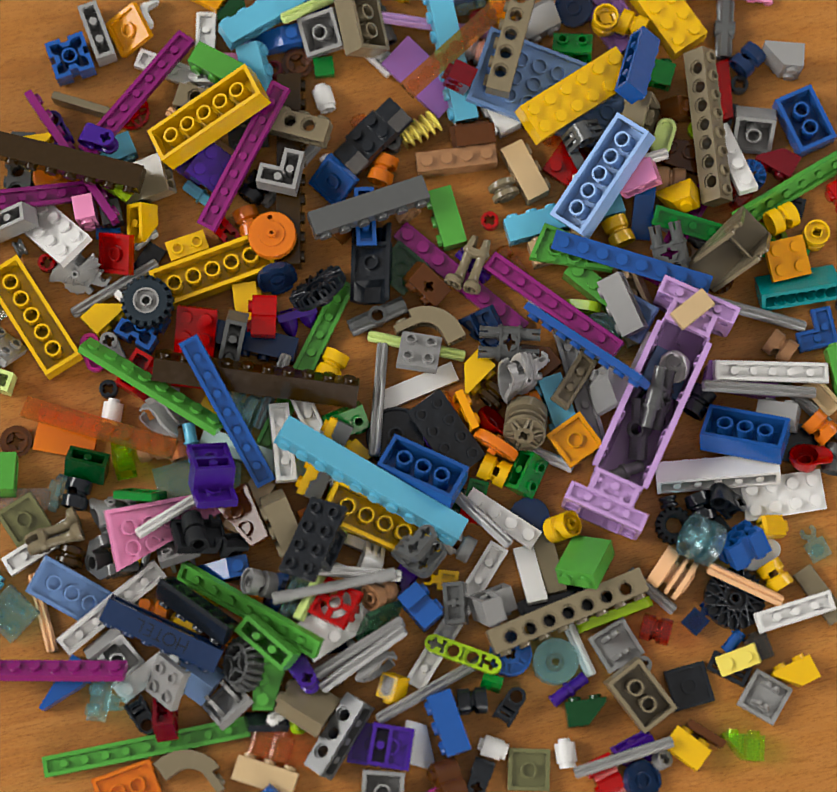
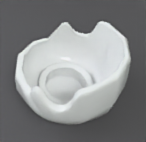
(678, 362)

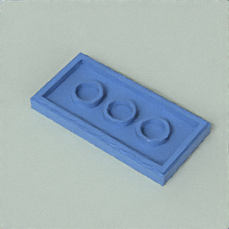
(65, 589)

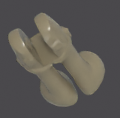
(470, 252)
(40, 541)

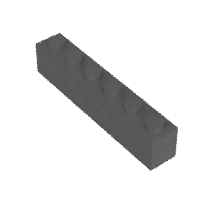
(368, 207)

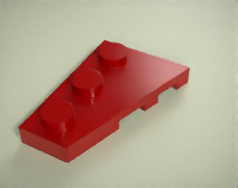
(725, 89)

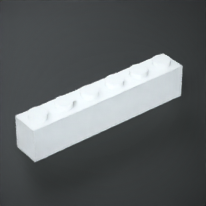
(702, 473)

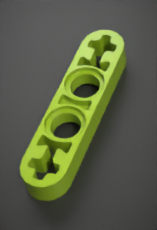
(615, 614)
(464, 650)

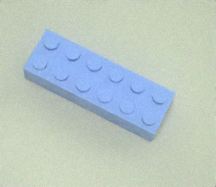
(603, 175)

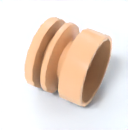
(672, 573)

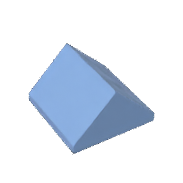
(201, 683)

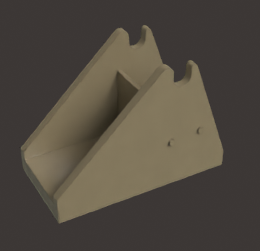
(732, 249)

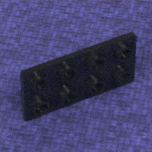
(445, 429)
(315, 540)

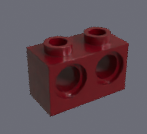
(459, 76)
(164, 722)

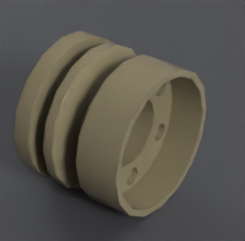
(525, 423)

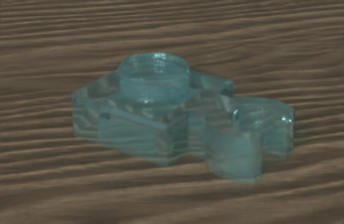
(463, 9)
(57, 489)
(816, 547)

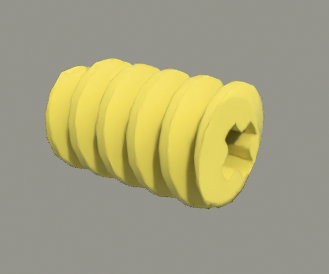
(420, 128)

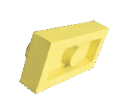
(738, 660)

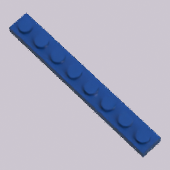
(627, 260)
(591, 350)
(227, 410)

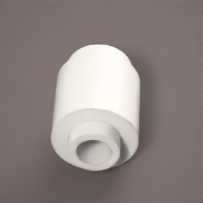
(324, 98)
(112, 409)
(493, 747)
(565, 753)

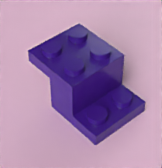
(205, 166)
(211, 475)
(383, 746)

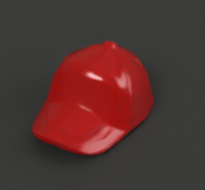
(491, 420)
(807, 456)

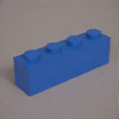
(637, 65)

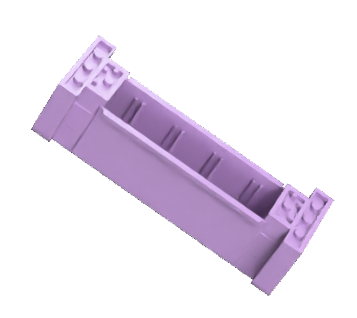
(608, 497)

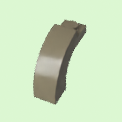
(434, 318)
(181, 760)

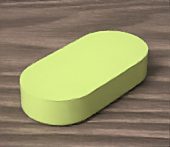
(664, 134)

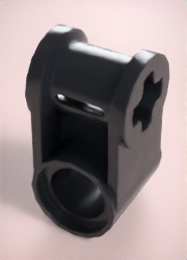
(726, 500)
(509, 707)
(140, 713)
(480, 773)

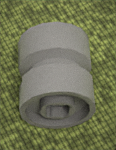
(465, 549)
(259, 582)

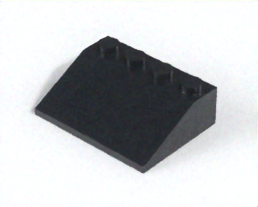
(196, 610)

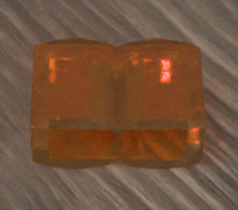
(272, 746)

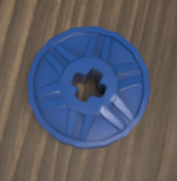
(515, 666)

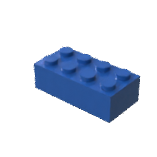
(745, 434)
(424, 469)

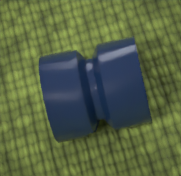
(749, 58)

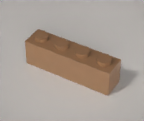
(456, 160)

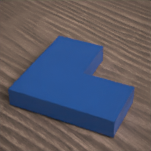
(822, 334)

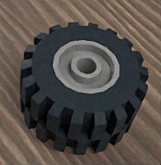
(147, 302)

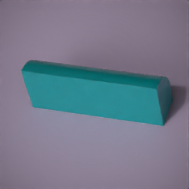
(802, 290)

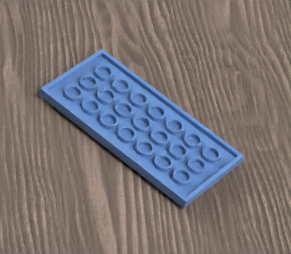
(535, 73)

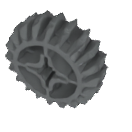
(242, 666)

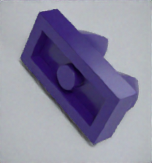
(289, 321)
(632, 742)

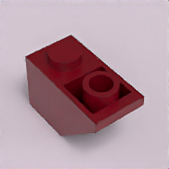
(779, 163)

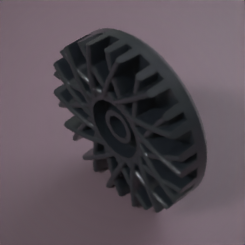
(318, 290)
(397, 422)
(724, 610)

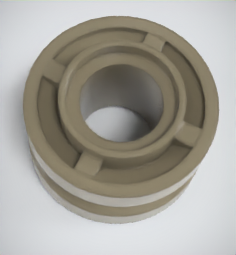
(503, 190)

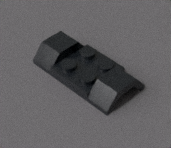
(372, 136)
(372, 269)

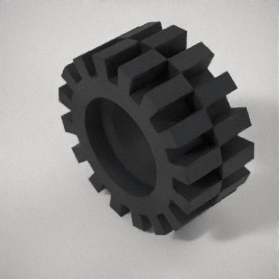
(660, 523)

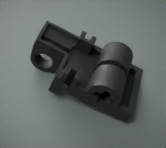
(205, 536)

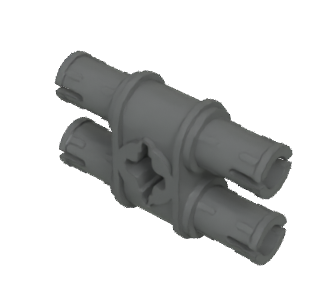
(678, 244)
(502, 333)
(658, 398)

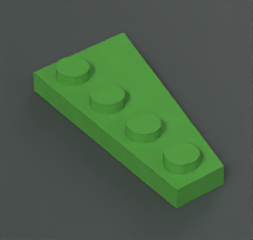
(543, 253)

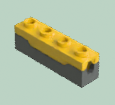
(314, 481)

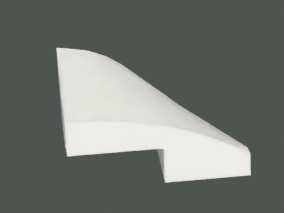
(422, 752)

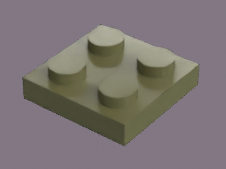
(23, 517)
(528, 770)

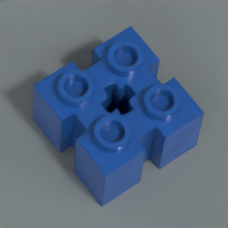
(61, 52)
(144, 338)
(743, 545)
(420, 606)

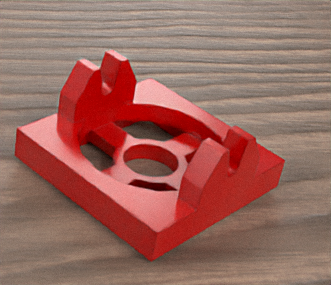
(341, 622)

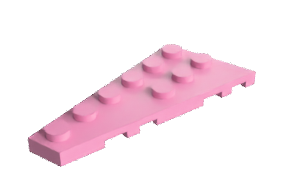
(122, 524)

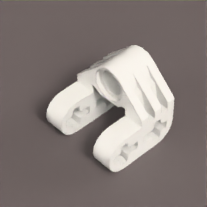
(371, 556)

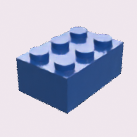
(804, 121)
(447, 723)

